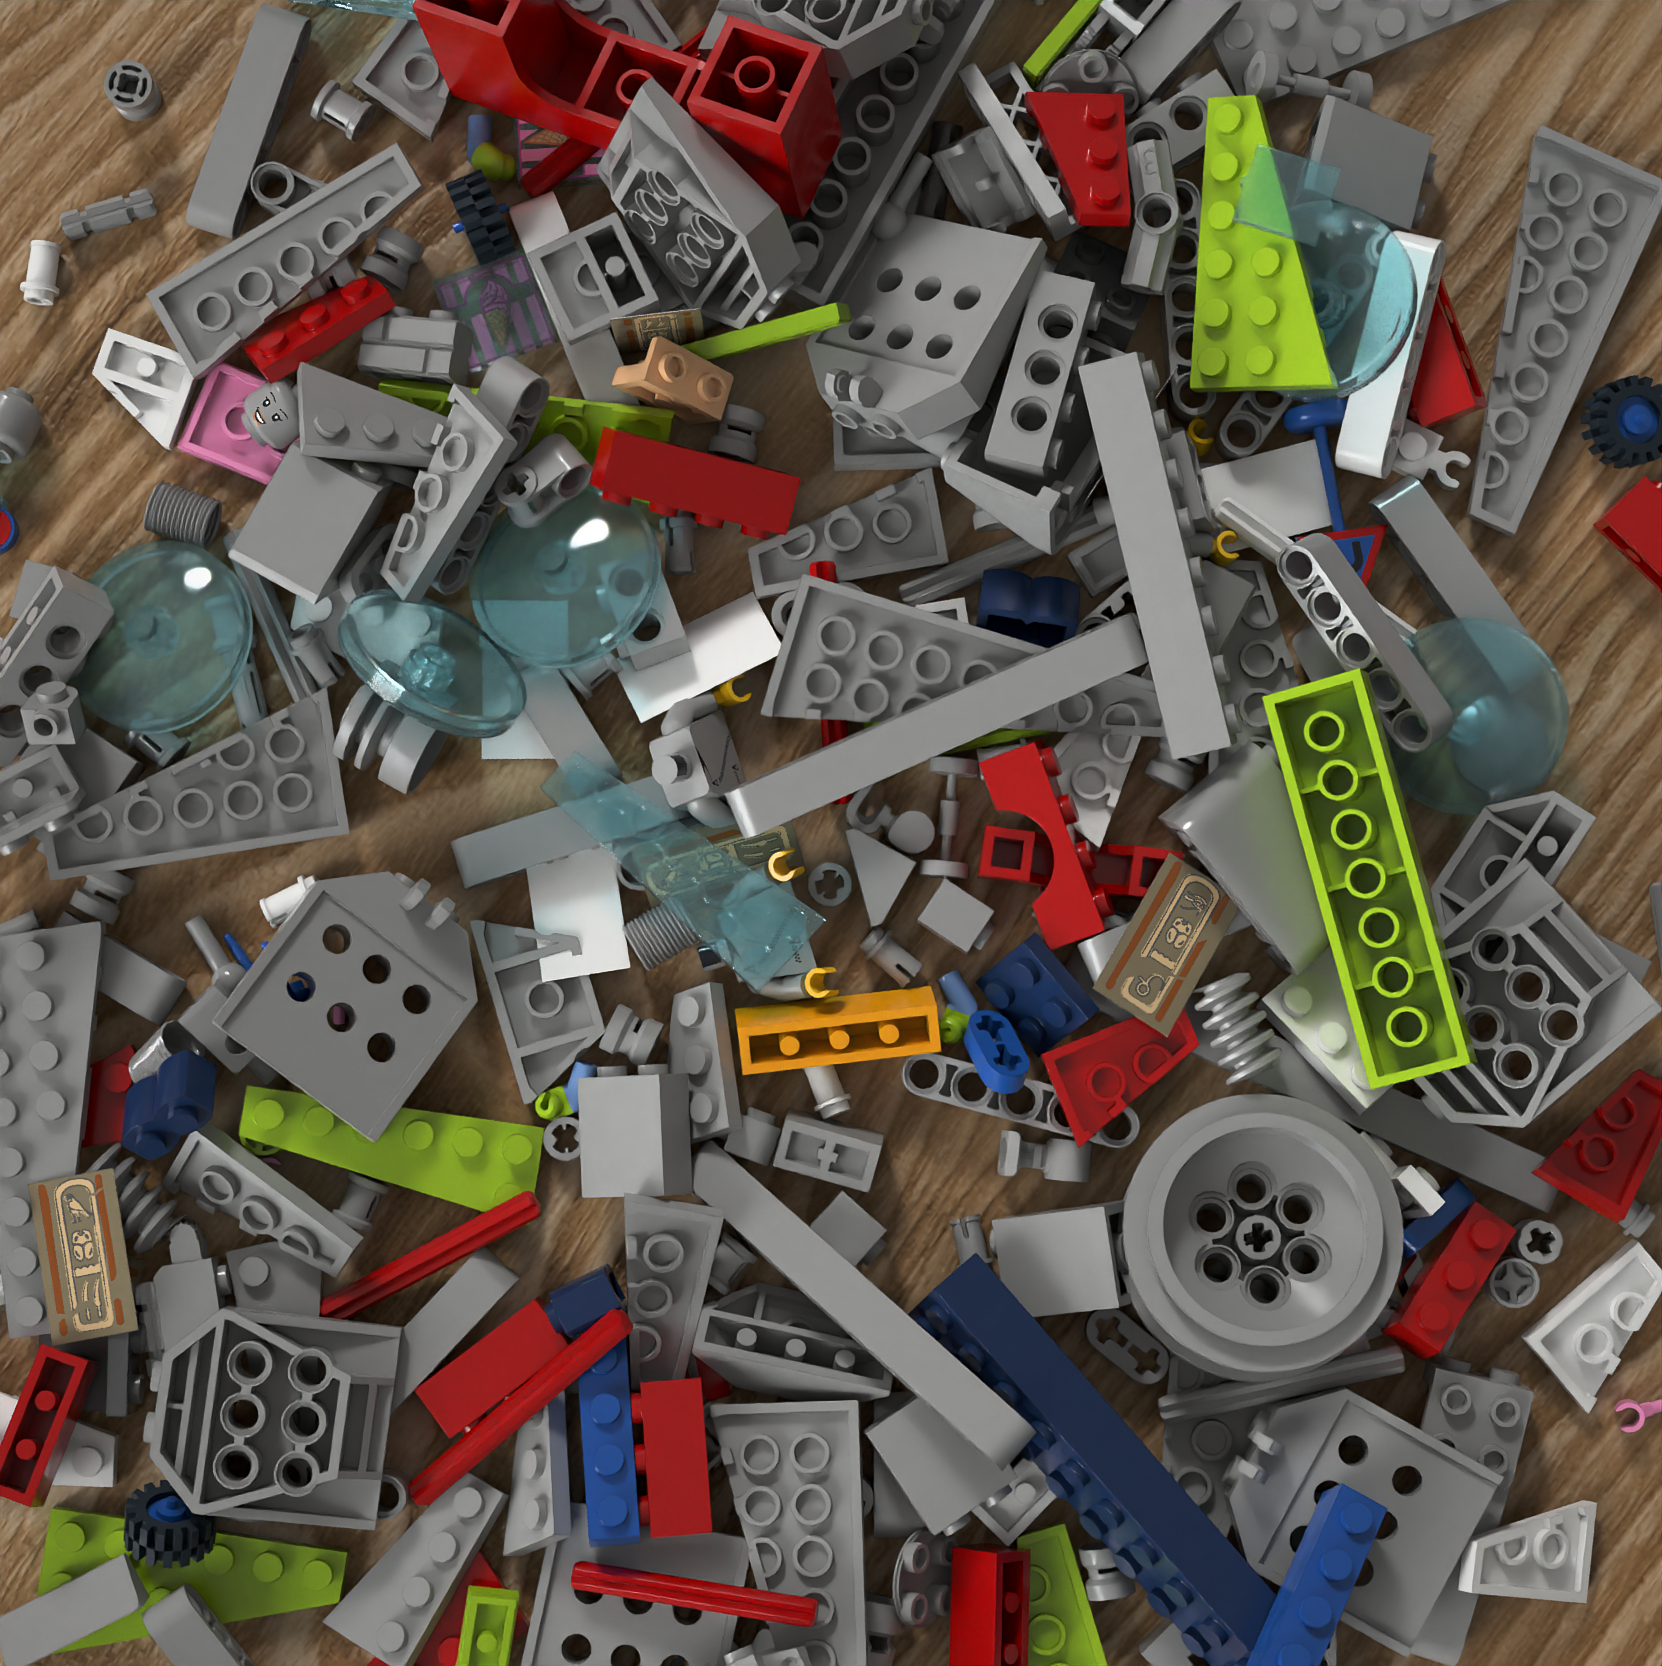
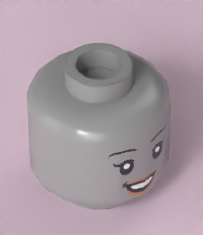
(273, 414)

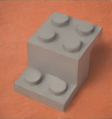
(600, 277)

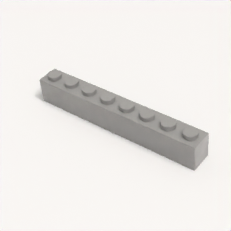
(1159, 554)

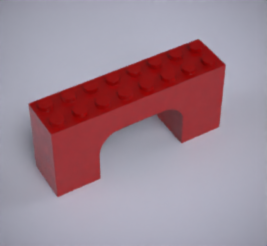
(553, 67)

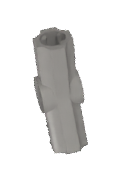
(1152, 188)

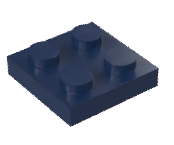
(1037, 995)

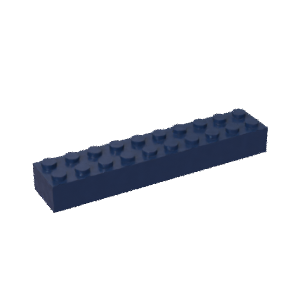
(1102, 1467)

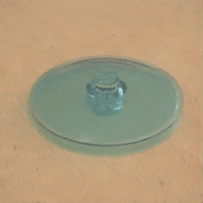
(1361, 299)
(568, 584)
(173, 638)
(432, 664)
(1505, 713)

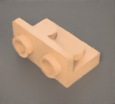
(678, 382)

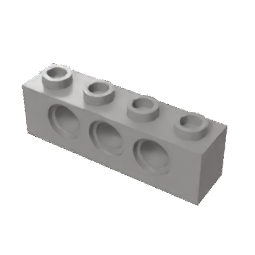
(1158, 122)
(1052, 302)
(30, 643)

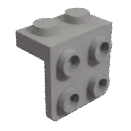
(37, 794)
(1477, 1413)

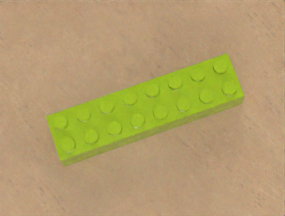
(1369, 879)

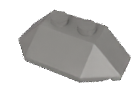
(1534, 827)
(786, 1348)

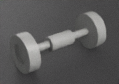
(1264, 76)
(949, 817)

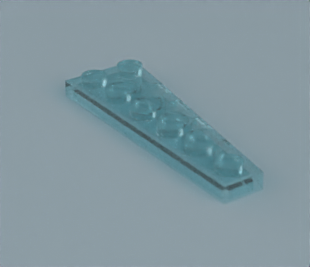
(714, 895)

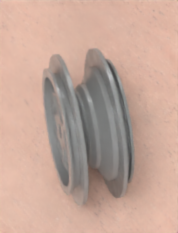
(1291, 1156)

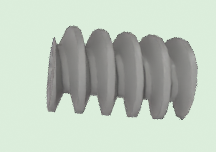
(1237, 1027)
(137, 1206)

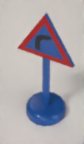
(1358, 545)

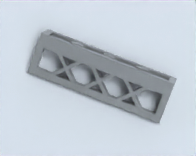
(1022, 153)

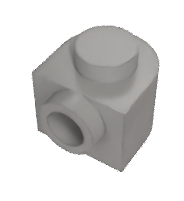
(53, 715)
(756, 1139)

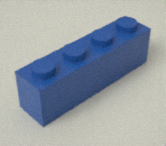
(609, 1451)
(1319, 1580)

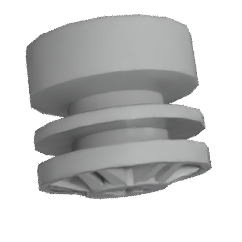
(382, 730)

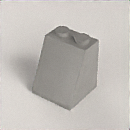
(1377, 159)
(311, 521)
(1063, 1258)

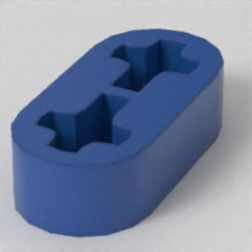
(986, 1053)
(1422, 1230)

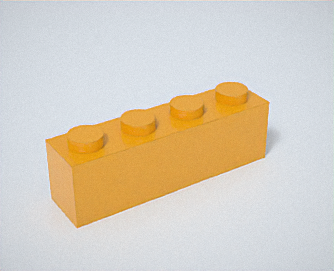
(837, 1030)

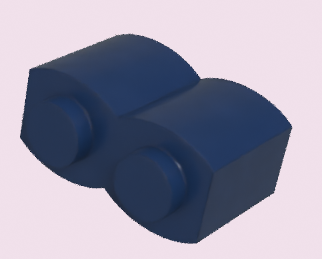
(1028, 608)
(168, 1105)
(585, 1301)

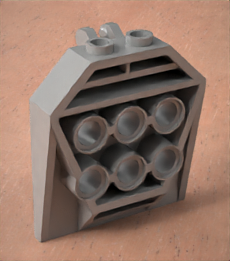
(852, 32)
(701, 213)
(924, 326)
(418, 949)
(1576, 977)
(198, 1428)
(1430, 1523)
(611, 1619)

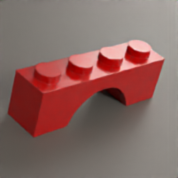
(1028, 784)
(1029, 860)

